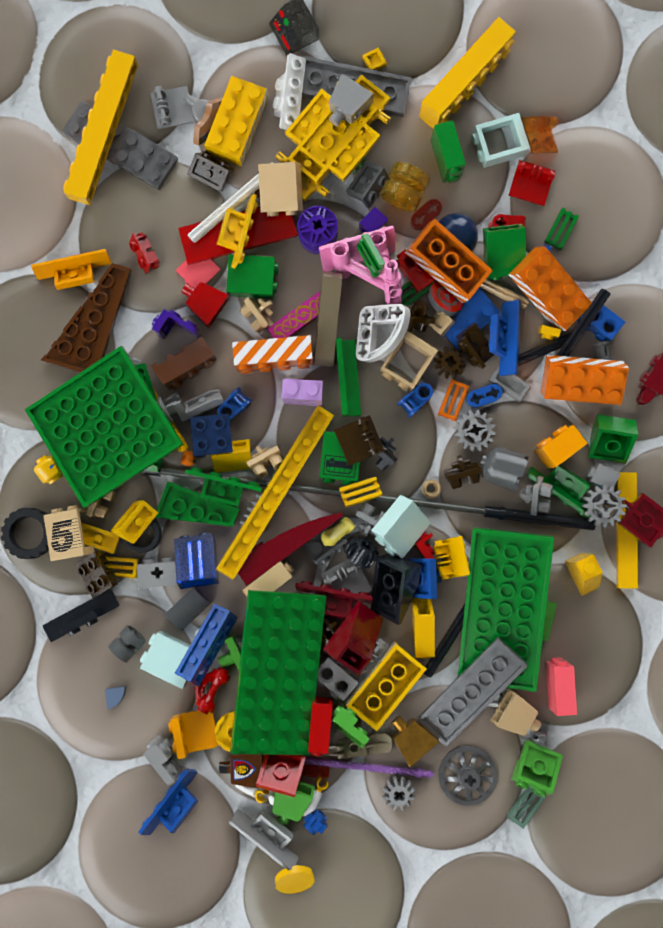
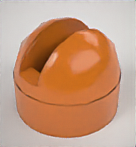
(187, 458)

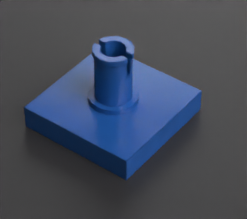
(428, 581)

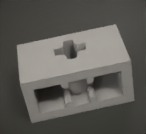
(147, 575)

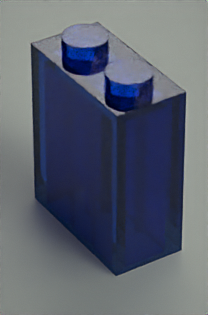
(196, 560)

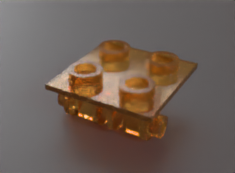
(540, 134)

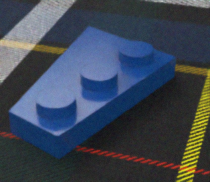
(477, 311)

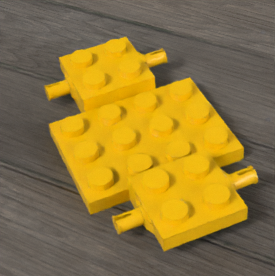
(332, 148)

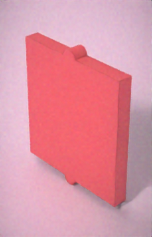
(198, 272)

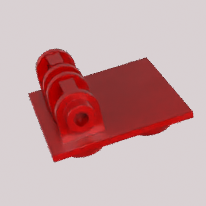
(531, 183)

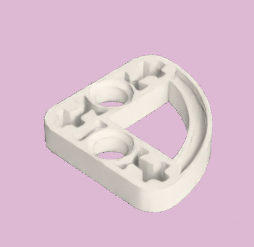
(374, 320)

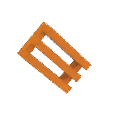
(447, 415)

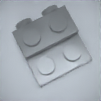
(159, 756)

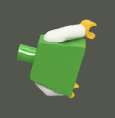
(298, 806)

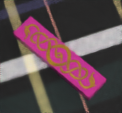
(296, 318)

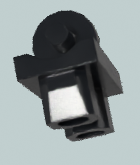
(387, 457)

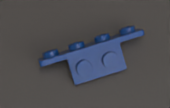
(505, 337)
(174, 806)

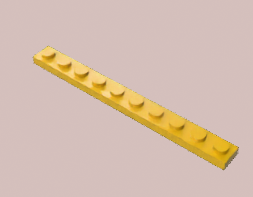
(274, 493)

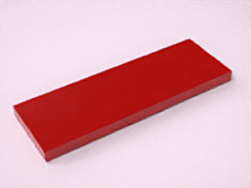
(264, 231)

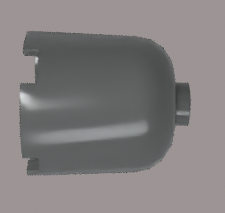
(504, 467)

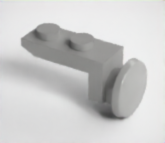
(191, 407)

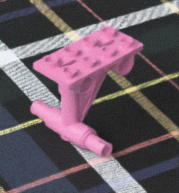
(346, 259)

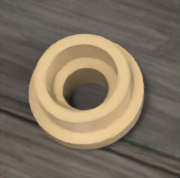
(426, 484)

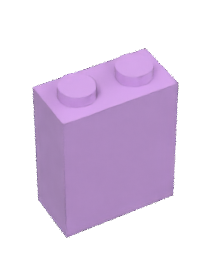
(302, 392)

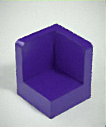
(373, 221)

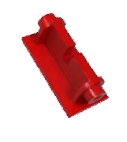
(139, 244)

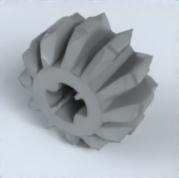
(397, 800)

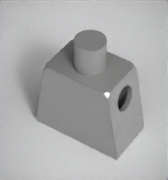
(348, 101)

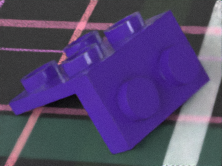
(163, 324)

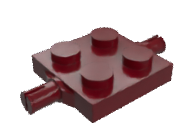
(643, 519)

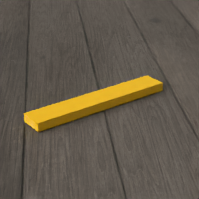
(625, 542)

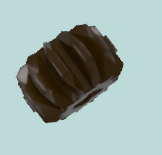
(456, 360)

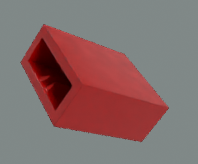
(320, 726)

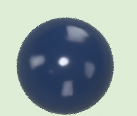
(462, 228)

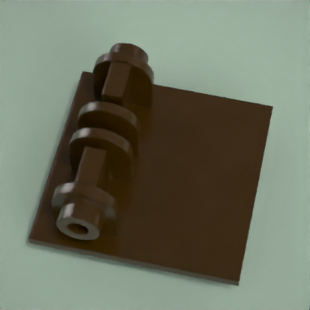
(359, 440)
(95, 575)

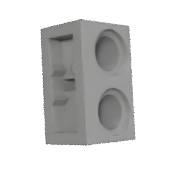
(339, 674)

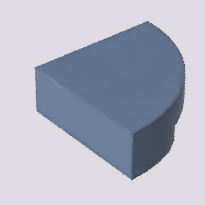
(114, 695)

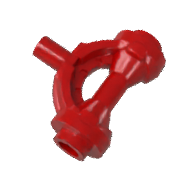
(206, 702)

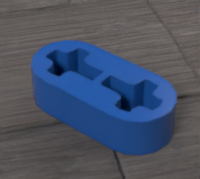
(485, 400)

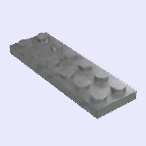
(325, 74)
(128, 150)
(472, 691)

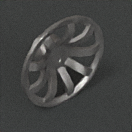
(467, 776)

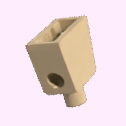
(515, 714)

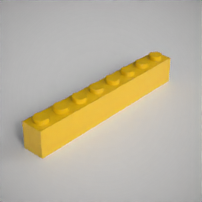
(101, 127)

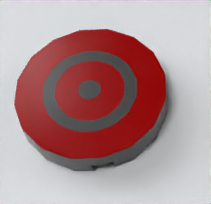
(443, 300)

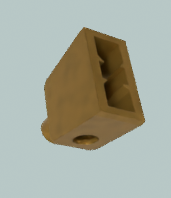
(412, 739)

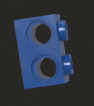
(607, 317)

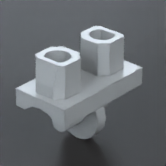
(535, 495)
(365, 514)

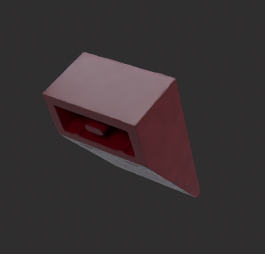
(355, 638)

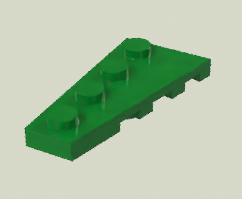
(187, 505)

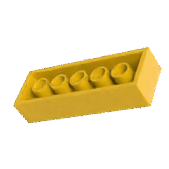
(468, 73)

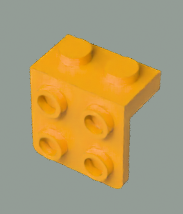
(192, 732)

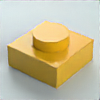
(548, 332)

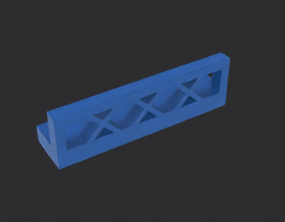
(206, 645)

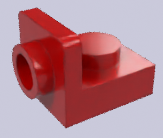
(425, 550)

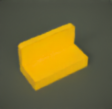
(235, 460)

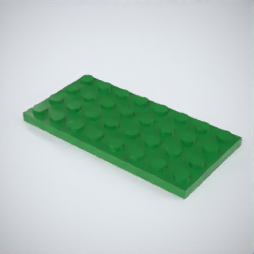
(507, 598)
(277, 673)

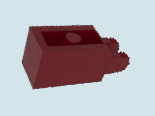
(651, 381)

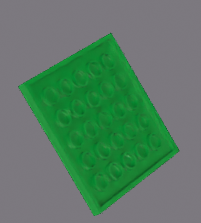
(103, 427)

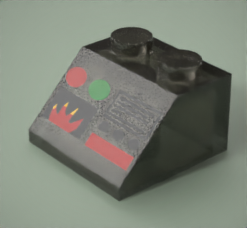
(294, 27)

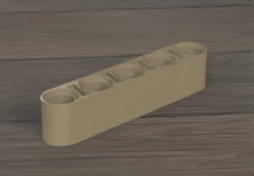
(327, 319)

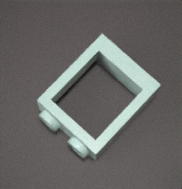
(518, 133)

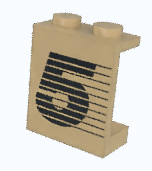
(65, 533)

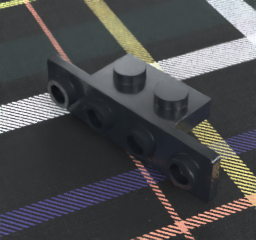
(83, 614)

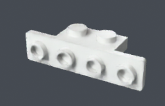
(289, 91)

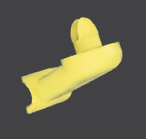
(334, 534)

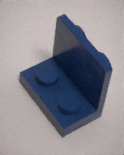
(211, 435)

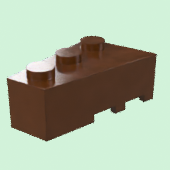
(184, 364)

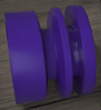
(311, 238)

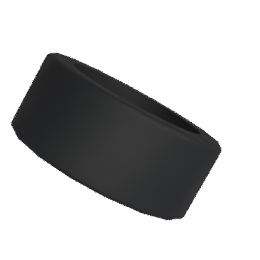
(153, 544)

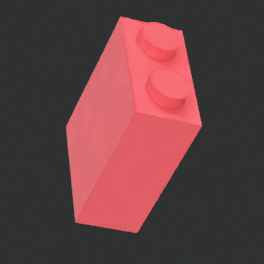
(561, 687)

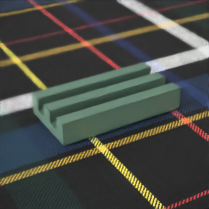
(519, 802)

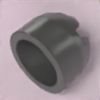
(541, 737)

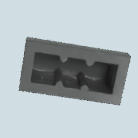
(187, 608)

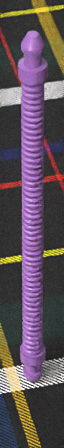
(418, 772)

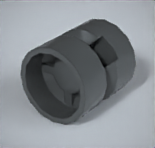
(129, 641)

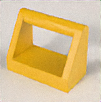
(134, 521)

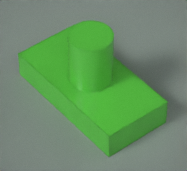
(234, 654)

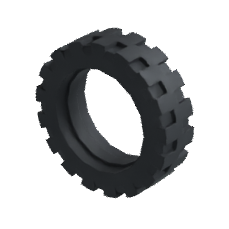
(8, 534)

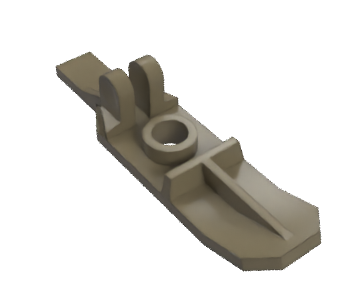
(377, 744)

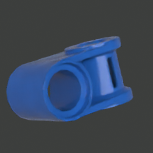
(415, 399)
(235, 404)

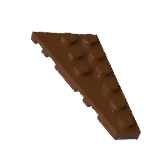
(90, 328)

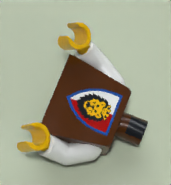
(244, 773)

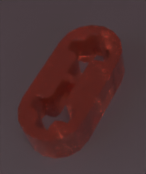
(422, 211)

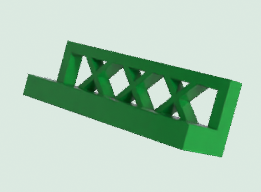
(348, 377)

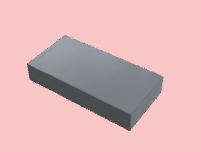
(511, 385)

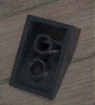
(394, 586)

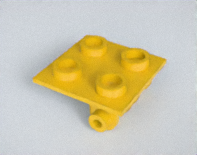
(454, 557)

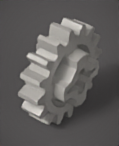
(472, 421)
(604, 497)

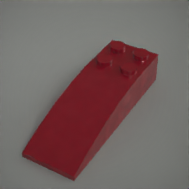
(275, 550)

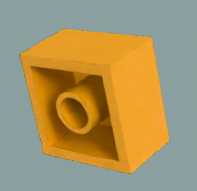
(560, 447)

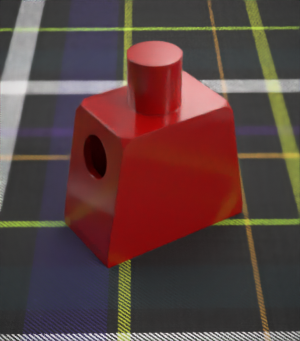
(205, 301)

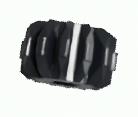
(361, 552)

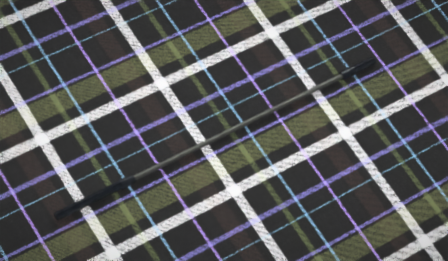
(499, 513)

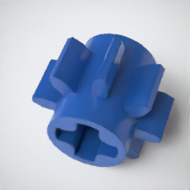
(315, 822)

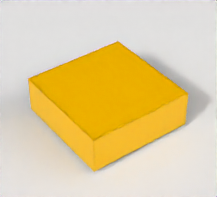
(374, 60)

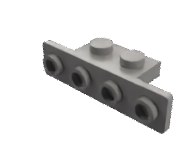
(267, 835)

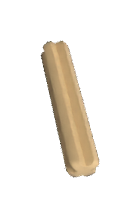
(503, 292)

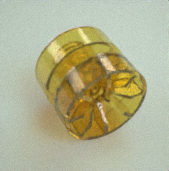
(405, 186)

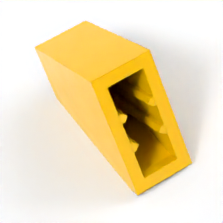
(585, 572)
(423, 628)

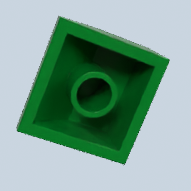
(612, 438)

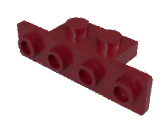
(339, 601)

